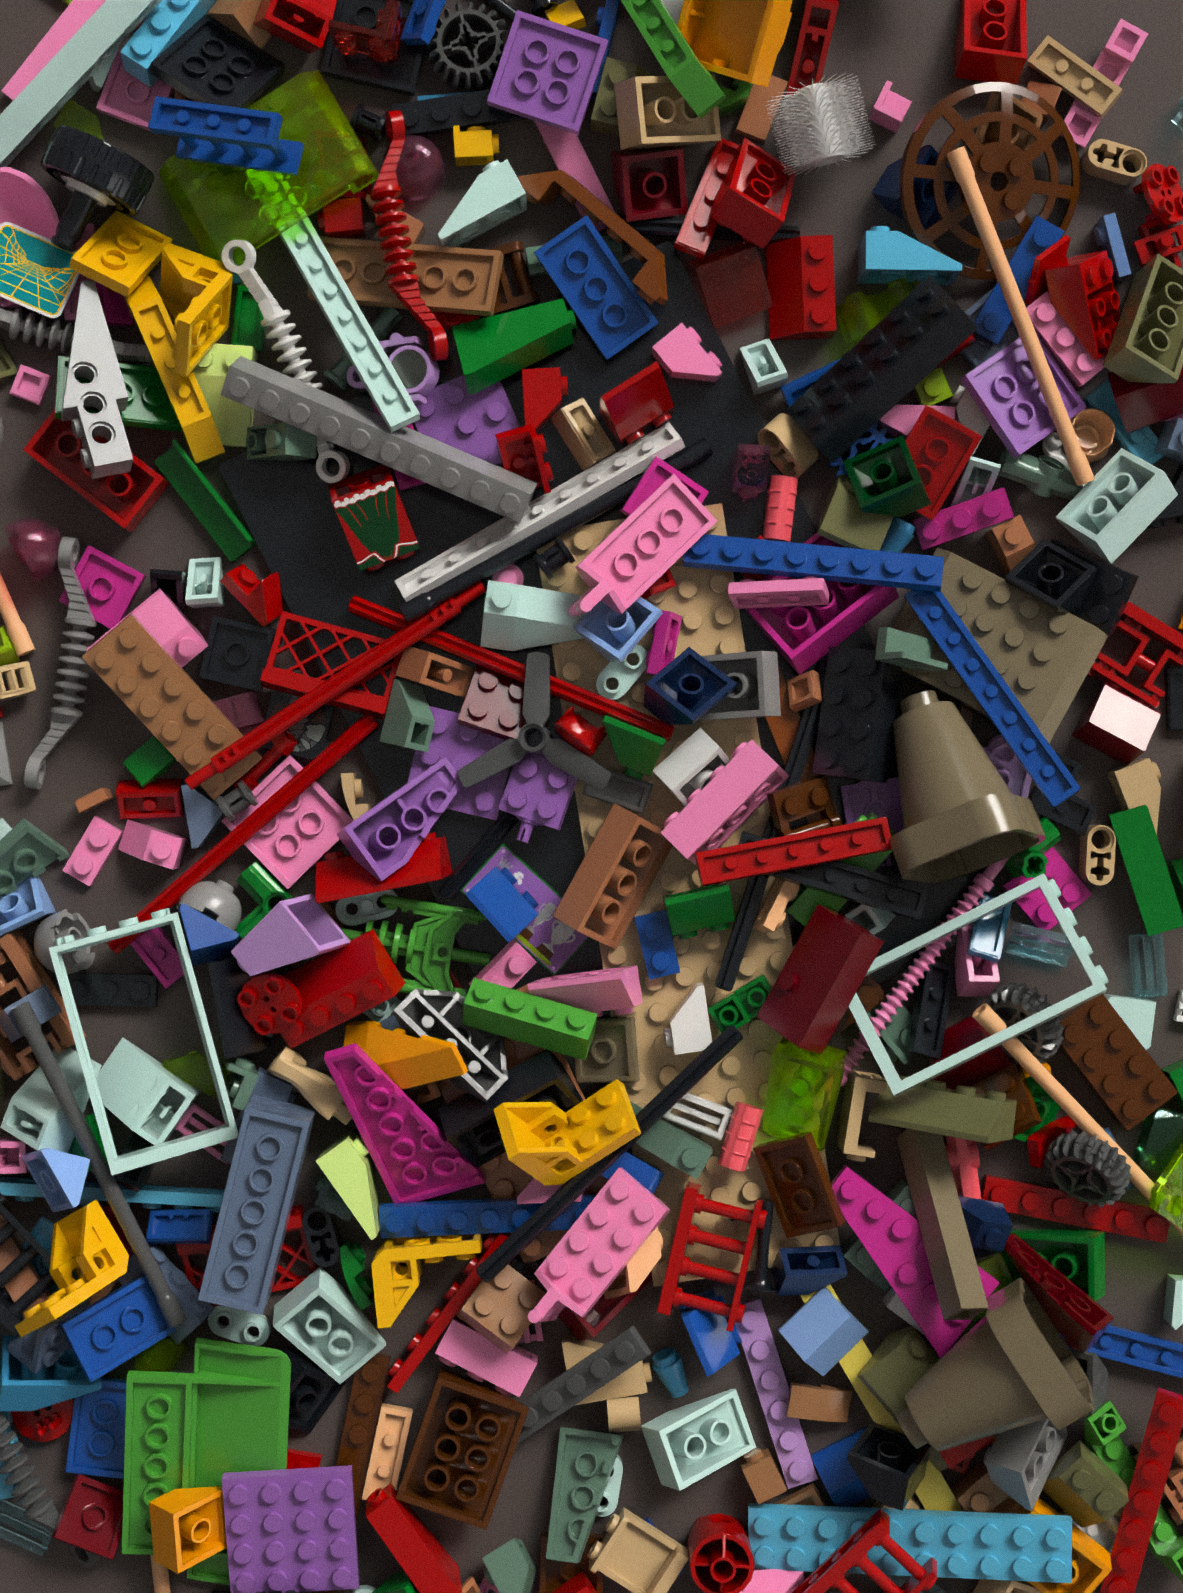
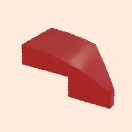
(1041, 1139)

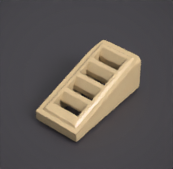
(19, 680)

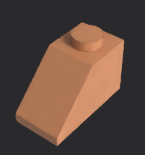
(1010, 543)
(435, 671)

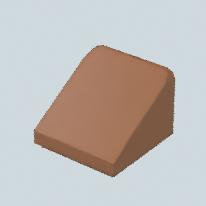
(1046, 91)

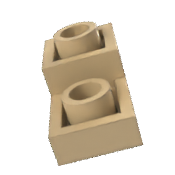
(352, 791)

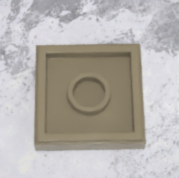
(611, 1053)

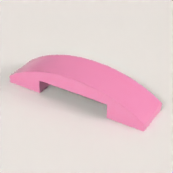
(1112, 63)

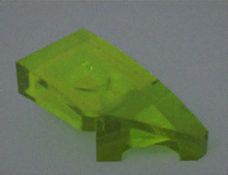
(79, 118)
(195, 1071)

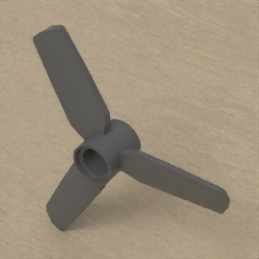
(536, 713)

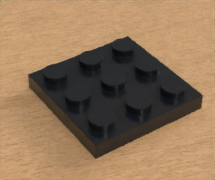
(216, 66)
(394, 76)

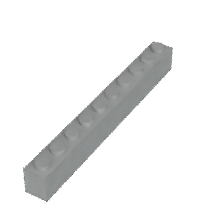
(370, 437)

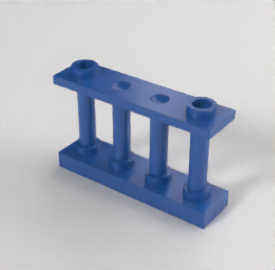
(226, 135)

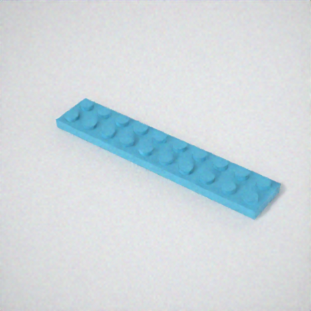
(960, 1541)

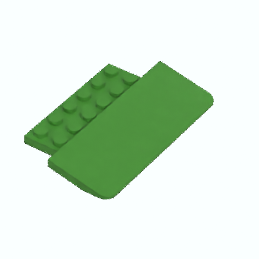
(197, 1427)

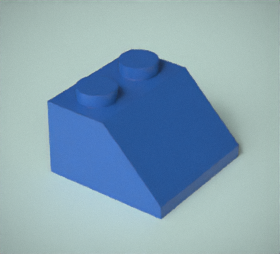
(503, 903)
(709, 1335)

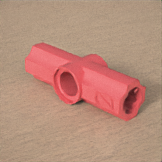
(964, 1161)

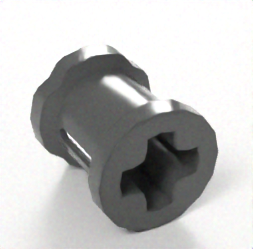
(232, 810)

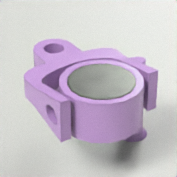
(412, 365)

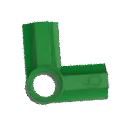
(1033, 861)
(263, 890)

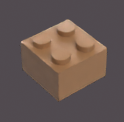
(501, 1308)

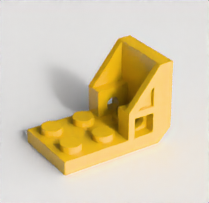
(197, 300)
(562, 1144)
(91, 1249)
(397, 1283)

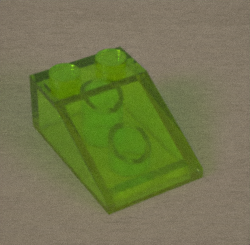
(802, 1091)

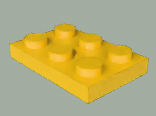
(120, 253)

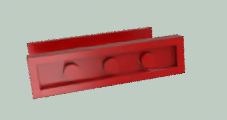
(681, 1264)
(854, 1553)

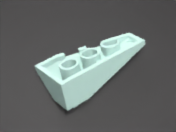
(526, 617)

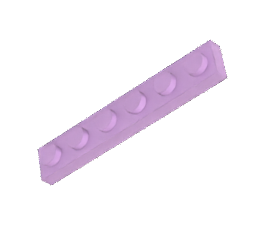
(773, 1395)

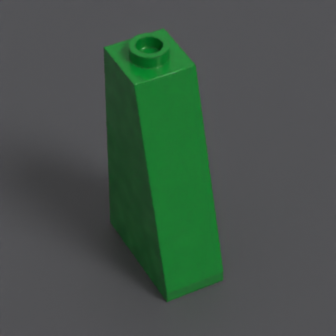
(511, 341)

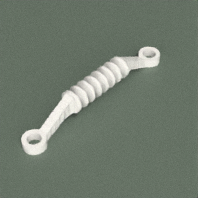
(275, 317)

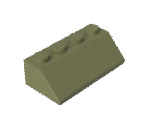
(1150, 328)
(948, 1112)
(895, 1369)

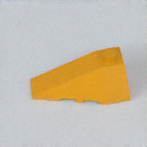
(406, 1058)

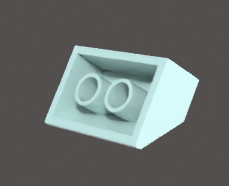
(1117, 505)

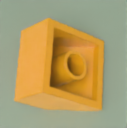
(187, 1526)

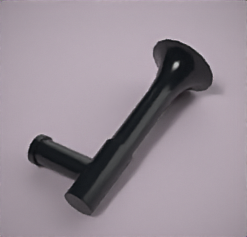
(760, 1280)

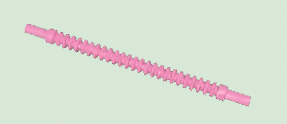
(982, 884)

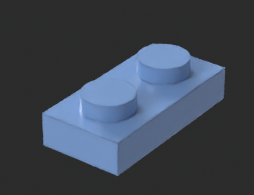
(1109, 237)

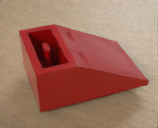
(297, 21)
(1086, 299)

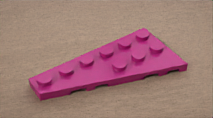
(400, 1137)
(899, 1251)

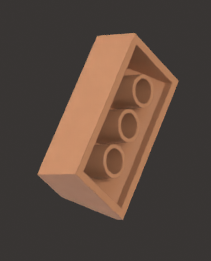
(614, 877)

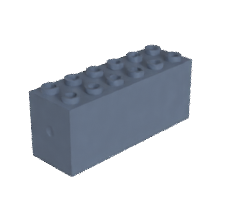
(257, 1204)

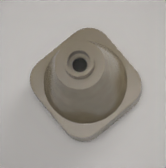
(952, 797)
(998, 1378)

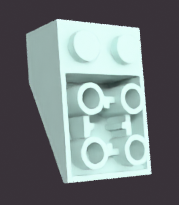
(144, 1092)
(35, 1112)

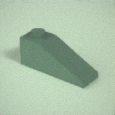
(675, 1146)

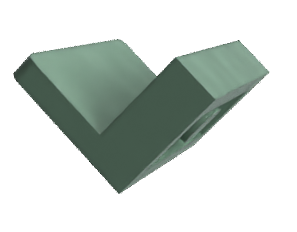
(906, 650)

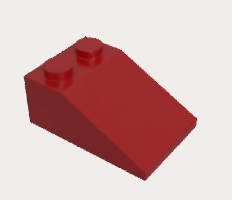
(991, 40)
(754, 194)
(637, 405)

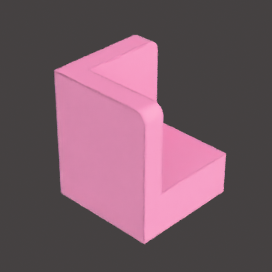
(889, 108)

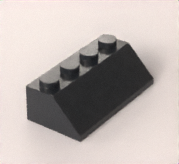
(472, 1122)

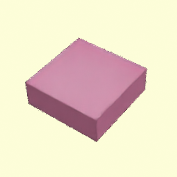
(30, 385)

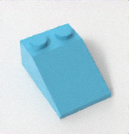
(893, 256)

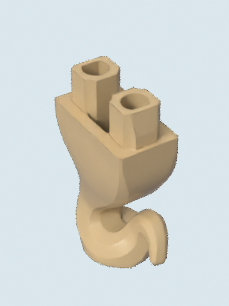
(313, 1085)

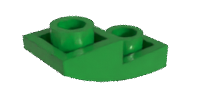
(149, 762)
(741, 1004)
(352, 1264)

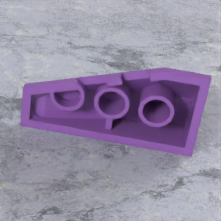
(395, 827)

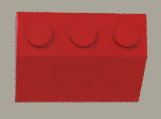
(801, 288)

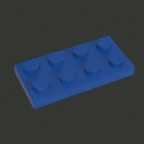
(596, 287)

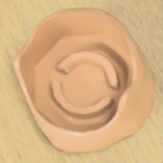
(1094, 433)

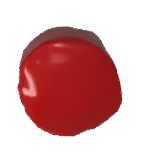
(579, 732)

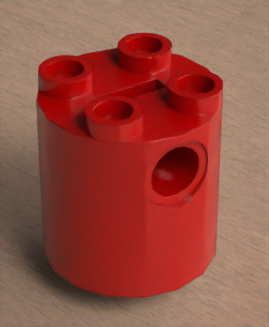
(720, 1554)

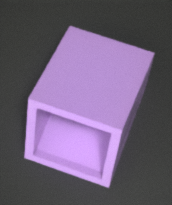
(289, 934)

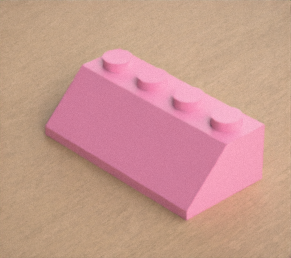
(724, 802)

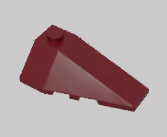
(1067, 1306)

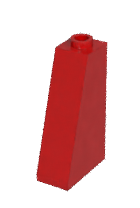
(412, 1543)

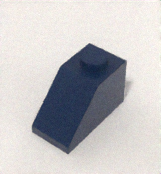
(807, 1269)

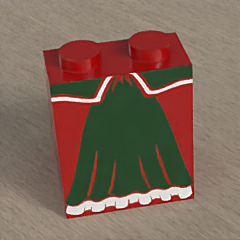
(373, 517)

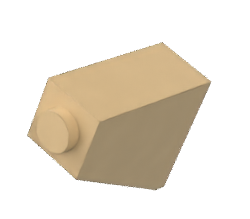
(626, 1384)

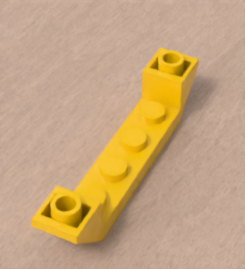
(183, 392)

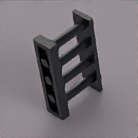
(12, 1313)

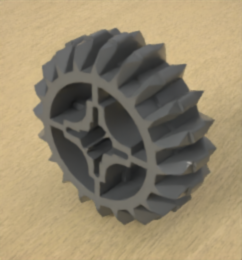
(458, 51)
(1019, 1002)
(1087, 1168)

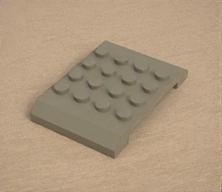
(1031, 645)

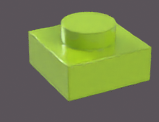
(933, 389)

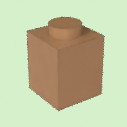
(762, 1474)

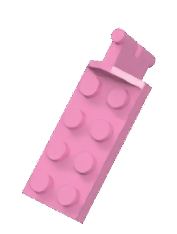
(642, 548)
(597, 1247)

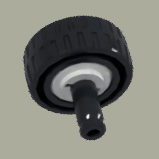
(96, 176)

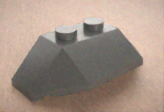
(440, 1016)

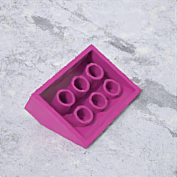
(807, 632)

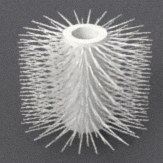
(820, 124)

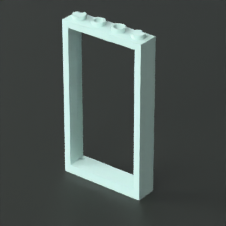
(1079, 945)
(170, 1148)

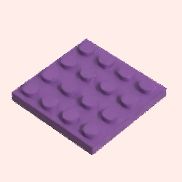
(291, 1530)

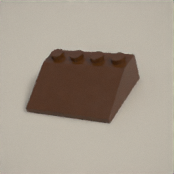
(462, 1450)

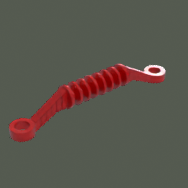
(404, 284)

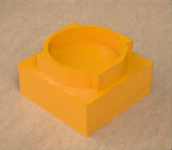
(736, 35)

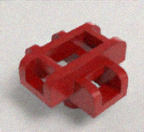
(1162, 240)

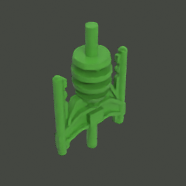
(429, 944)

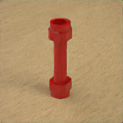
(282, 744)

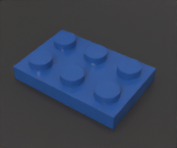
(115, 1328)
(99, 1431)

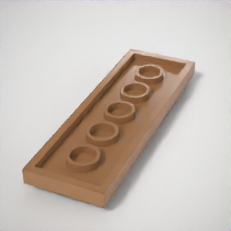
(448, 276)
(167, 701)

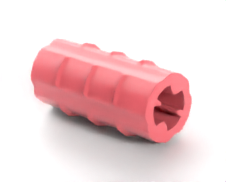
(780, 508)
(740, 1136)

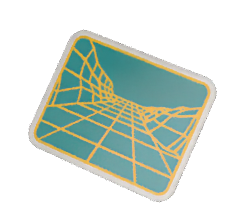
(34, 271)

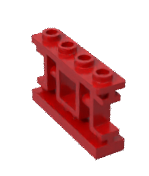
(1133, 621)

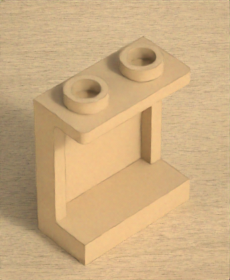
(852, 1112)
(637, 1555)

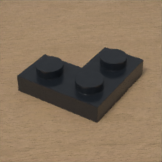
(1073, 812)

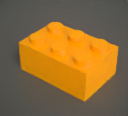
(1089, 1559)

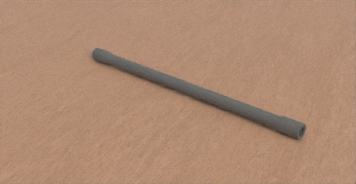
(32, 1031)

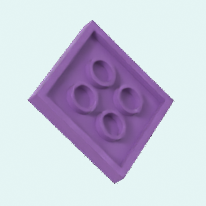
(547, 72)
(1013, 400)
(467, 419)
(461, 747)

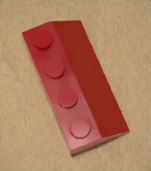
(344, 878)
(342, 986)

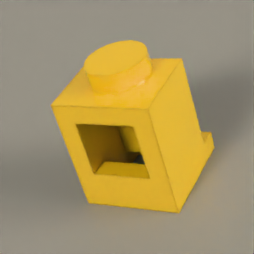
(475, 146)

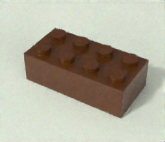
(1113, 1062)

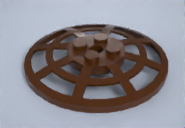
(986, 159)

